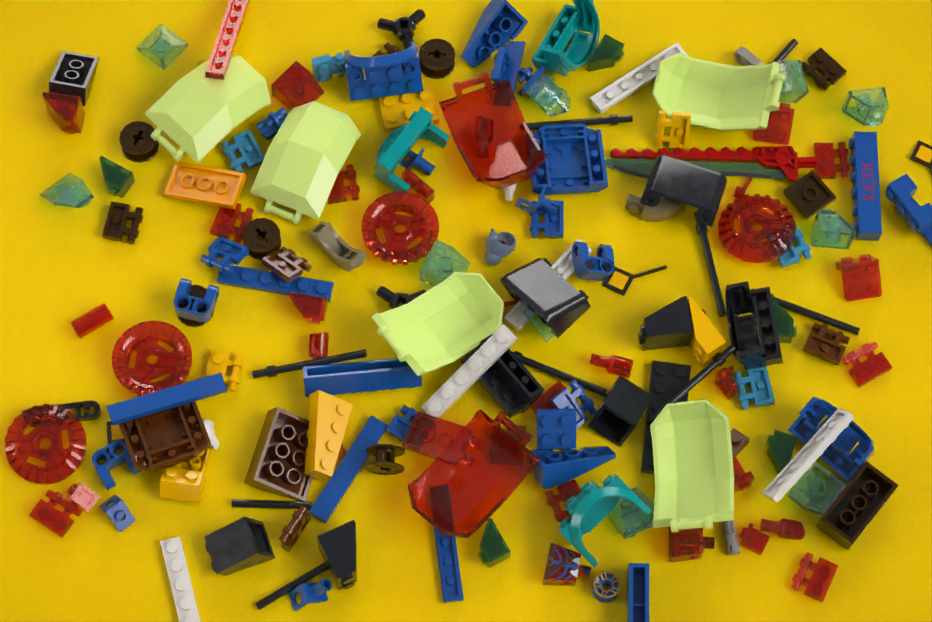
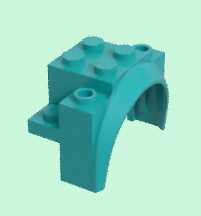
(592, 507)

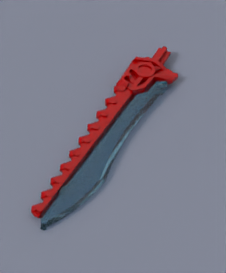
(761, 162)

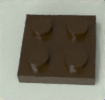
(809, 194)

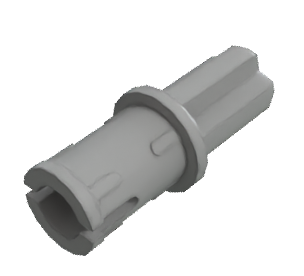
(731, 537)

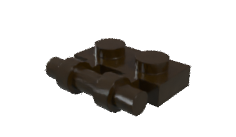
(826, 66)
(116, 222)

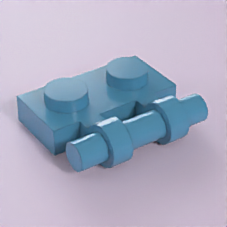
(325, 66)
(248, 149)
(792, 255)
(760, 388)

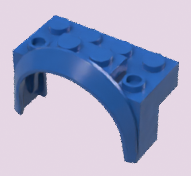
(383, 74)
(844, 463)

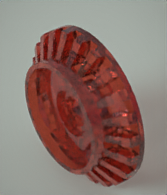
(383, 215)
(747, 244)
(144, 339)
(60, 462)

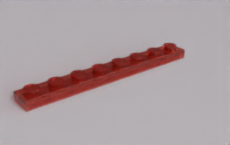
(226, 39)

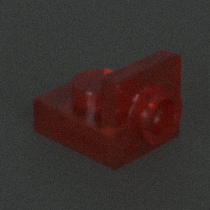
(726, 384)
(82, 496)
(753, 539)

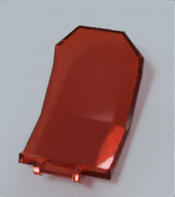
(512, 152)
(465, 497)

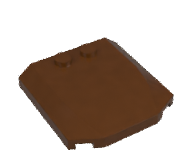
(165, 437)

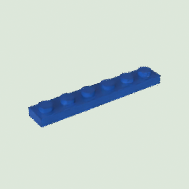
(272, 283)

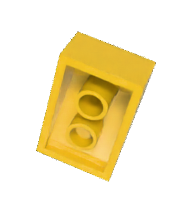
(706, 339)

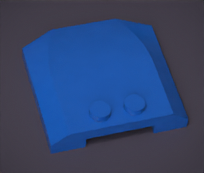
(573, 160)

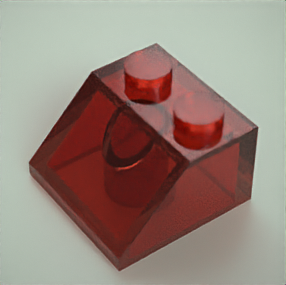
(296, 87)
(65, 111)

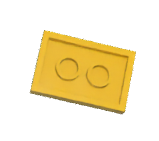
(398, 108)

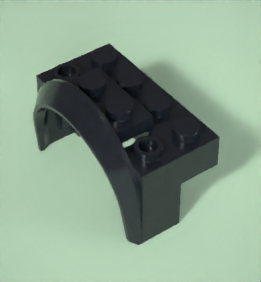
(744, 331)

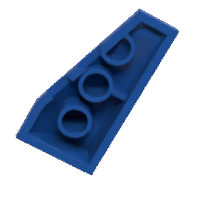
(495, 27)
(562, 466)

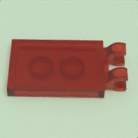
(441, 439)

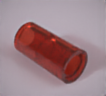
(92, 320)

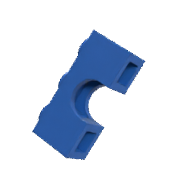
(900, 192)

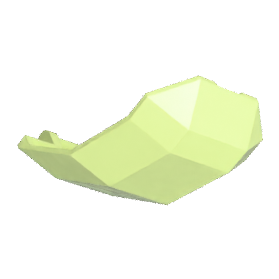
(718, 93)
(204, 110)
(305, 160)
(442, 322)
(692, 466)

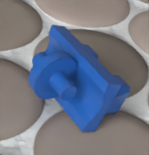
(525, 75)
(271, 124)

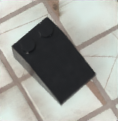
(74, 75)

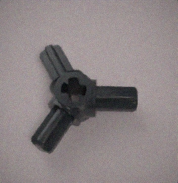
(403, 27)
(395, 299)

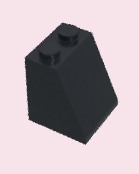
(667, 327)
(620, 411)
(239, 546)
(340, 553)

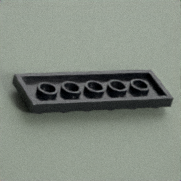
(664, 382)

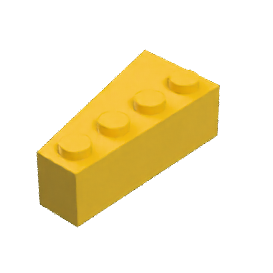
(327, 427)

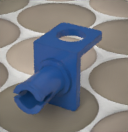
(418, 161)
(542, 202)
(310, 593)

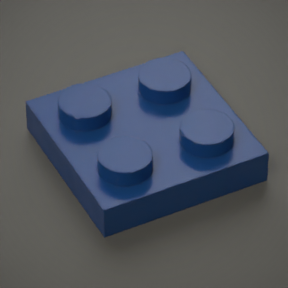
(556, 428)

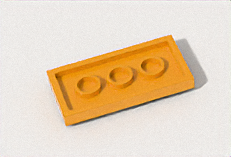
(205, 185)

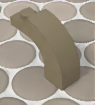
(664, 210)
(336, 248)

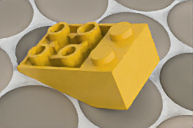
(185, 479)

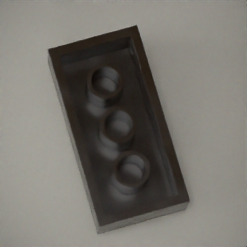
(857, 505)

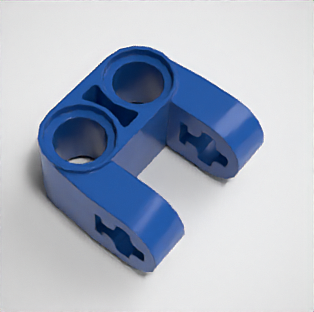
(591, 267)
(194, 303)
(112, 462)

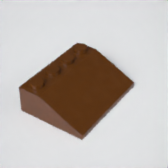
(281, 456)

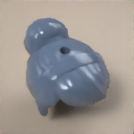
(499, 246)

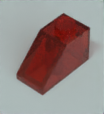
(310, 306)

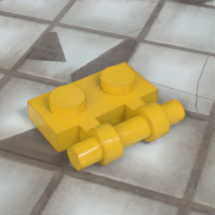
(679, 129)
(219, 363)

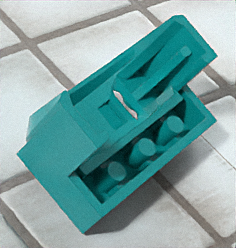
(569, 22)
(399, 144)

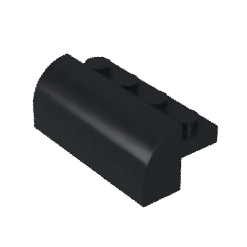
(509, 383)

